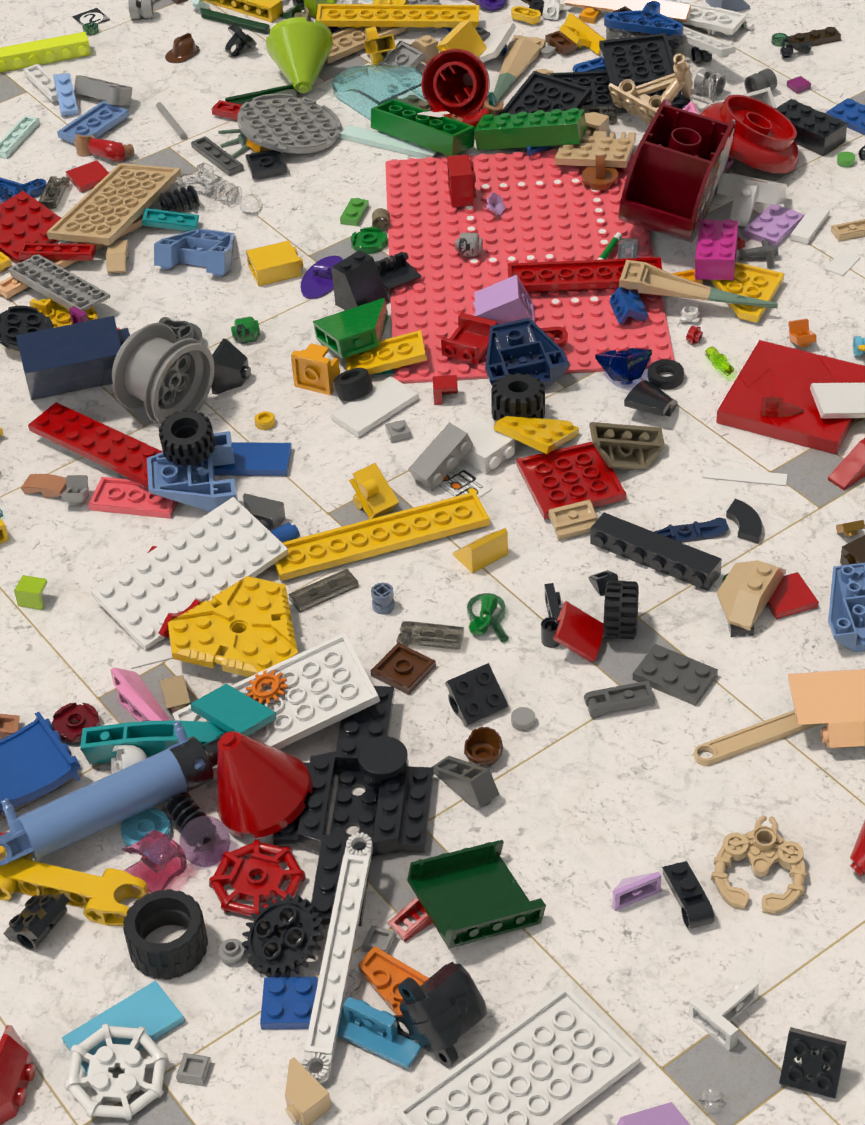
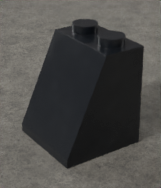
(357, 281)

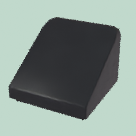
(600, 580)

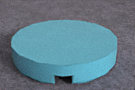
(139, 825)

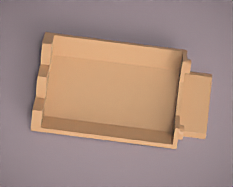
(831, 699)

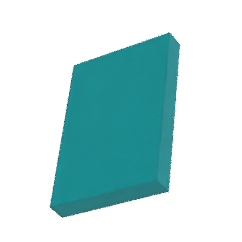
(233, 710)

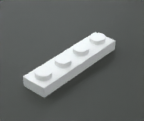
(42, 81)

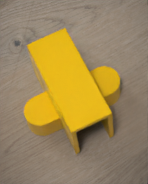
(376, 45)
(373, 492)

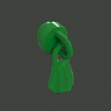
(478, 625)

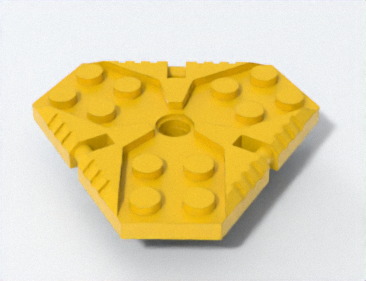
(247, 627)

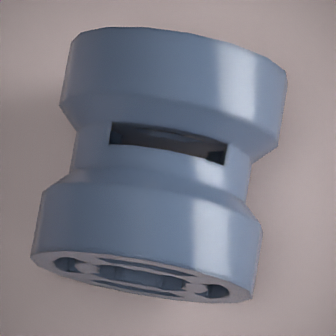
(382, 598)

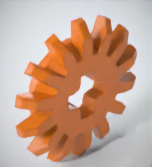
(267, 679)

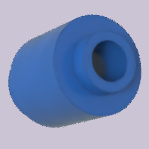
(286, 532)

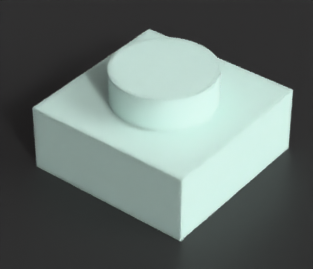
(198, 4)

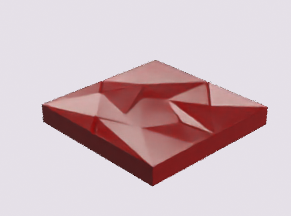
(788, 375)

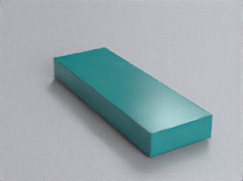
(170, 220)

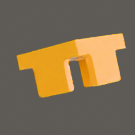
(313, 370)

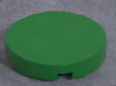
(369, 240)

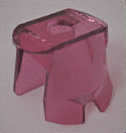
(160, 860)

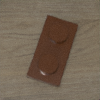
(561, 42)

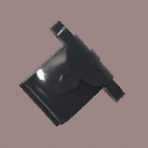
(440, 1010)

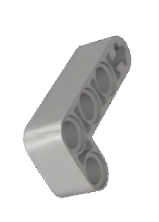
(111, 92)

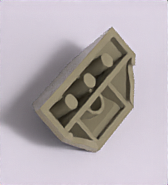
(627, 445)

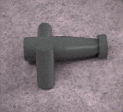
(765, 251)

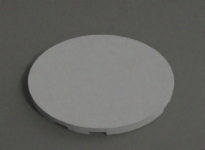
(289, 123)

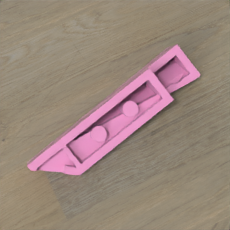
(136, 696)

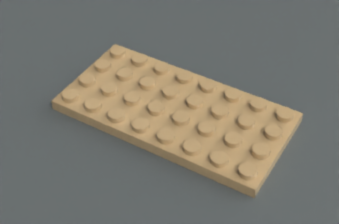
(114, 204)

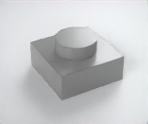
(398, 431)

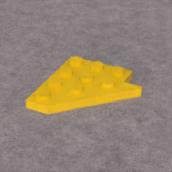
(752, 283)

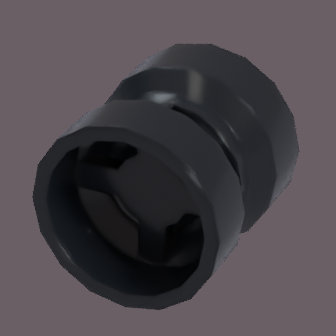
(700, 55)

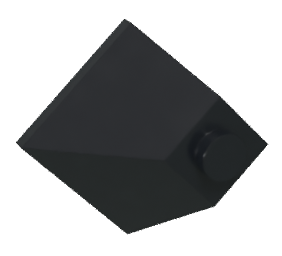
(230, 368)

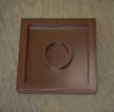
(403, 668)

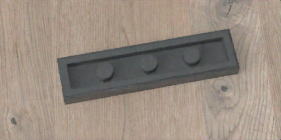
(217, 156)

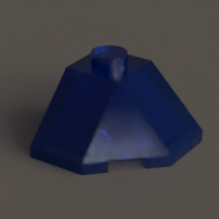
(624, 364)

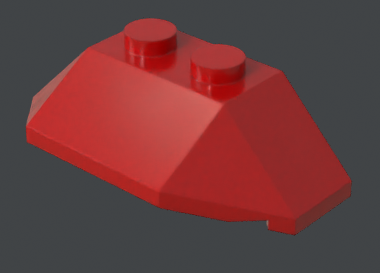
(15, 1073)

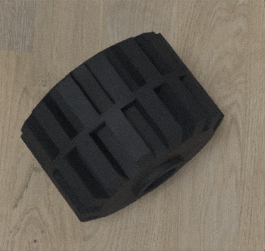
(518, 397)

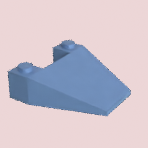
(197, 247)
(195, 483)

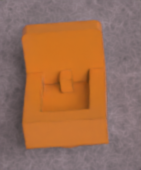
(800, 333)

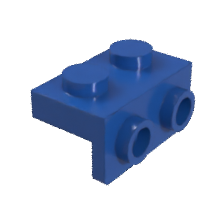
(627, 303)

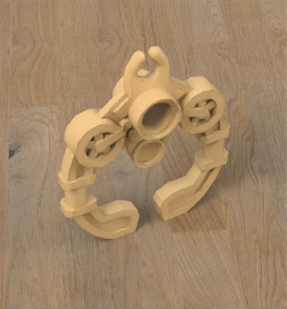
(761, 858)

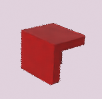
(444, 385)

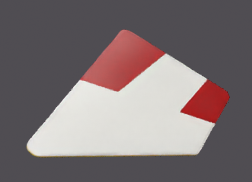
(436, 113)

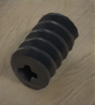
(179, 198)
(182, 810)

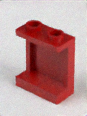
(469, 339)

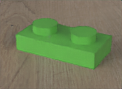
(354, 211)

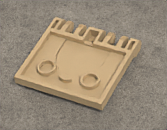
(616, 151)

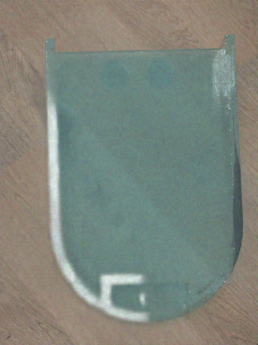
(372, 85)

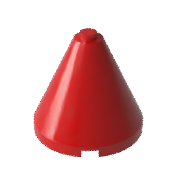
(456, 82)
(258, 786)

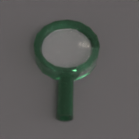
(498, 615)

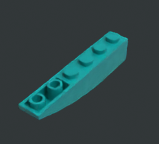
(148, 735)

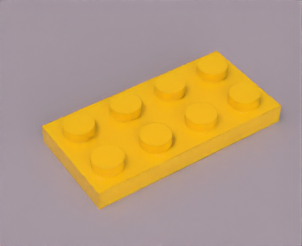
(390, 354)

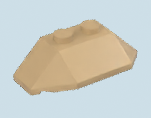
(748, 591)

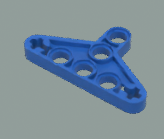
(644, 21)
(11, 188)

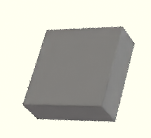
(379, 938)
(193, 1069)

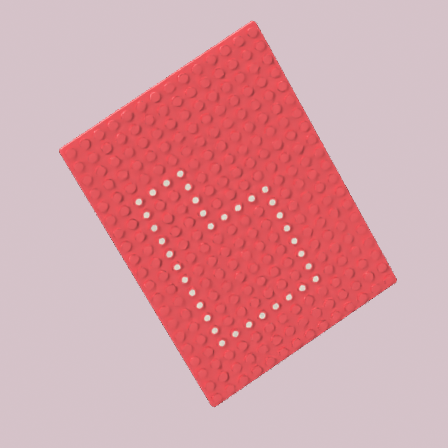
(544, 220)

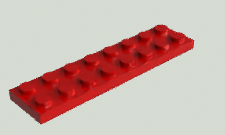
(573, 274)
(95, 441)

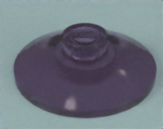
(192, 838)

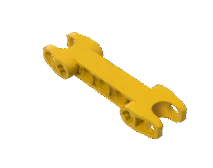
(96, 894)

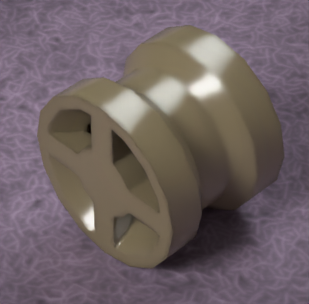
(377, 222)

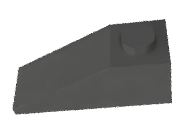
(467, 780)

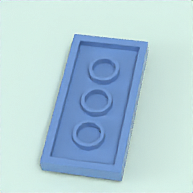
(94, 122)

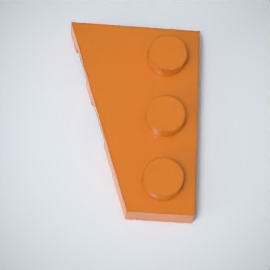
(386, 974)

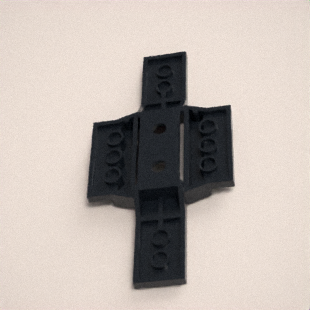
(388, 811)

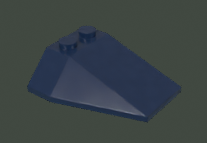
(524, 349)

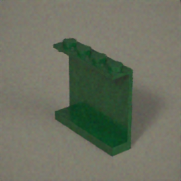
(472, 895)

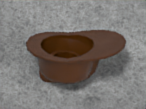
(182, 49)

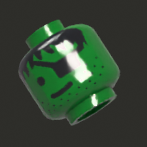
(245, 329)

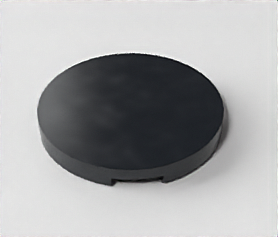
(19, 321)

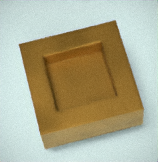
(850, 528)

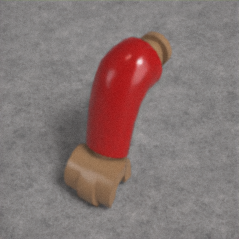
(485, 109)
(103, 148)

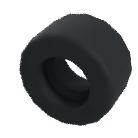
(353, 384)

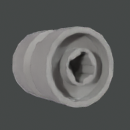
(141, 8)
(704, 74)

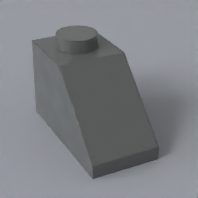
(266, 511)

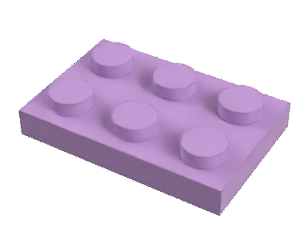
(773, 224)

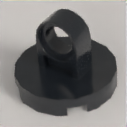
(239, 39)

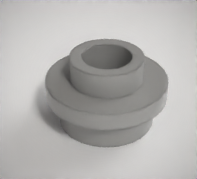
(234, 956)

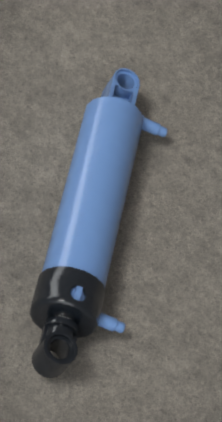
(109, 799)

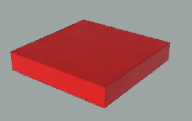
(87, 175)
(791, 597)

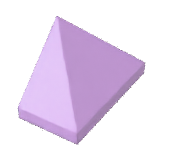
(635, 889)

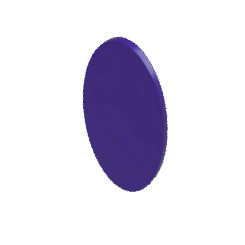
(318, 278)

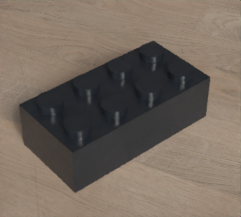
(814, 128)

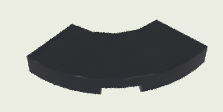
(747, 520)

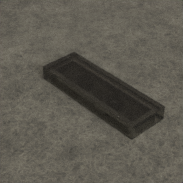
(323, 590)

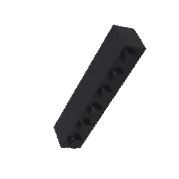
(655, 551)

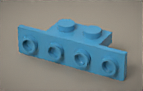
(376, 1032)

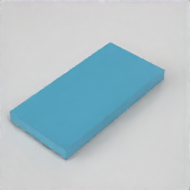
(145, 1008)

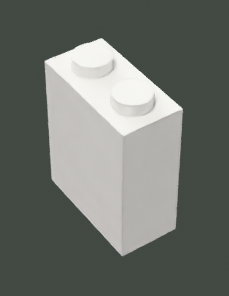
(489, 446)

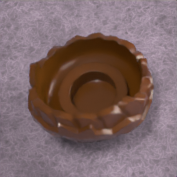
(483, 746)

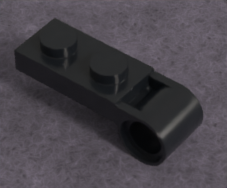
(549, 624)
(690, 895)

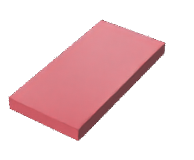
(131, 498)

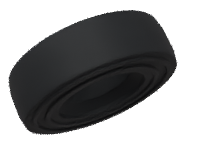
(666, 365)

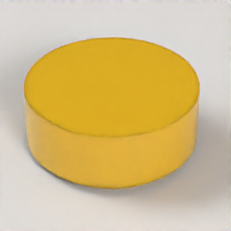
(264, 420)

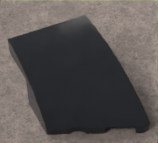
(650, 399)

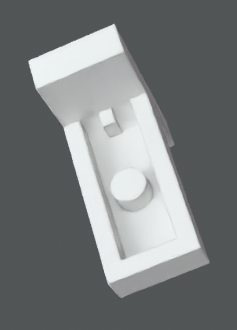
(717, 1019)

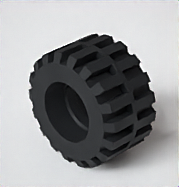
(187, 438)
(621, 609)

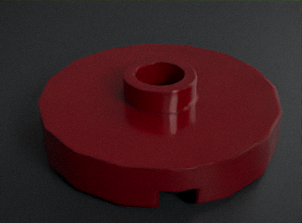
(72, 719)

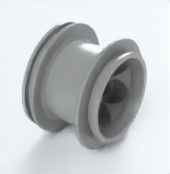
(162, 372)

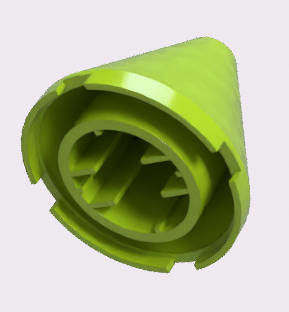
(300, 50)

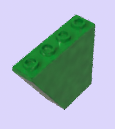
(353, 329)

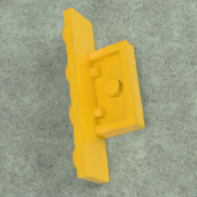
(581, 33)

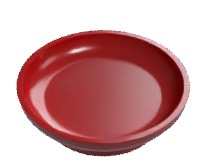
(762, 133)

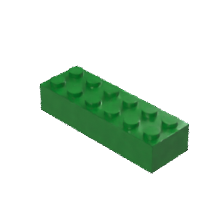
(530, 129)
(435, 133)

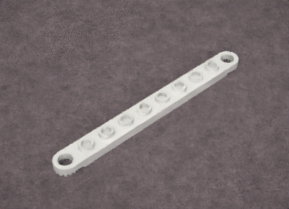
(337, 956)

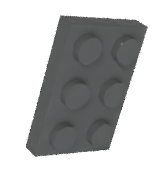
(675, 674)

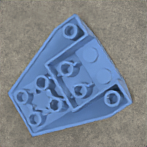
(848, 606)

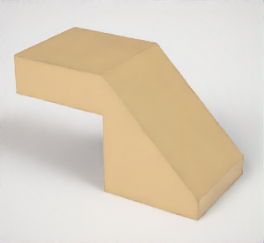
(116, 257)

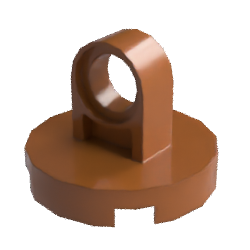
(599, 176)

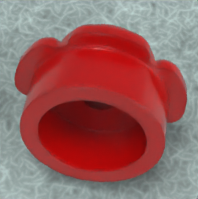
(694, 334)

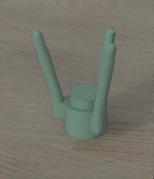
(241, 138)

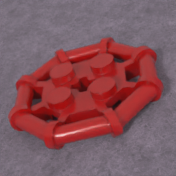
(258, 864)

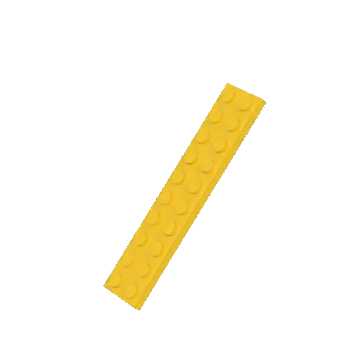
(396, 15)
(382, 535)

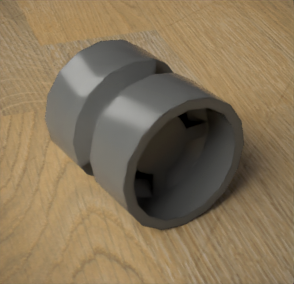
(761, 80)

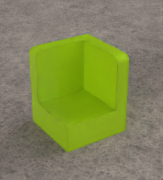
(29, 592)

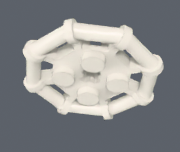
(106, 1059)

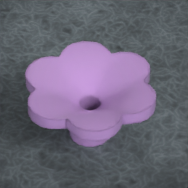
(495, 204)

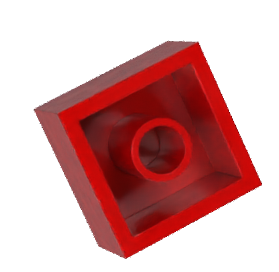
(461, 180)

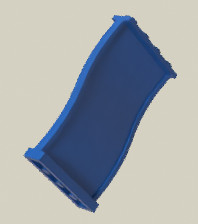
(34, 763)

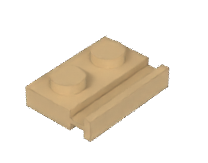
(572, 519)

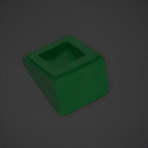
(291, 11)

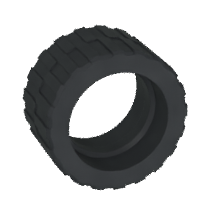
(168, 958)

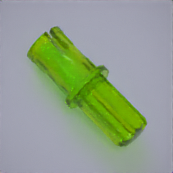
(719, 361)

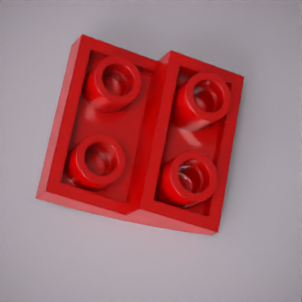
(579, 632)

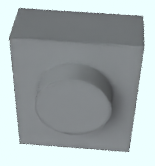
(76, 490)

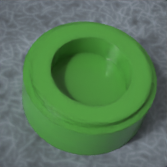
(845, 159)

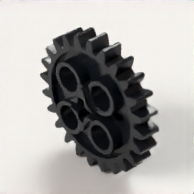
(283, 936)

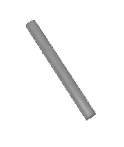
(171, 120)

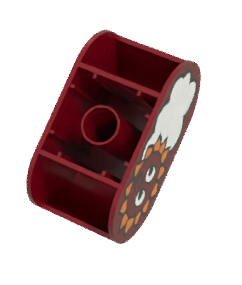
(676, 172)

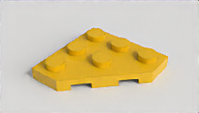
(536, 432)

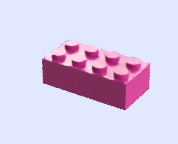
(716, 249)

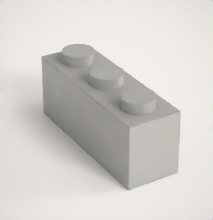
(441, 456)

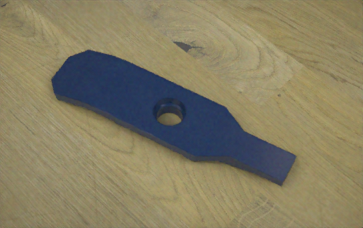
(696, 531)

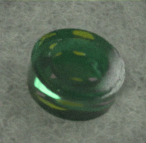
(90, 28)
(777, 39)

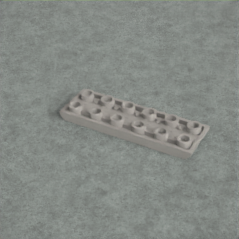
(57, 283)

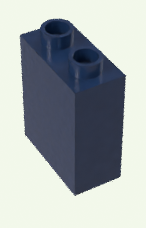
(70, 356)

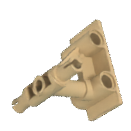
(639, 103)

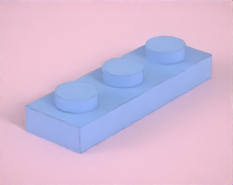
(65, 94)

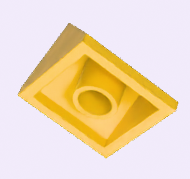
(483, 550)

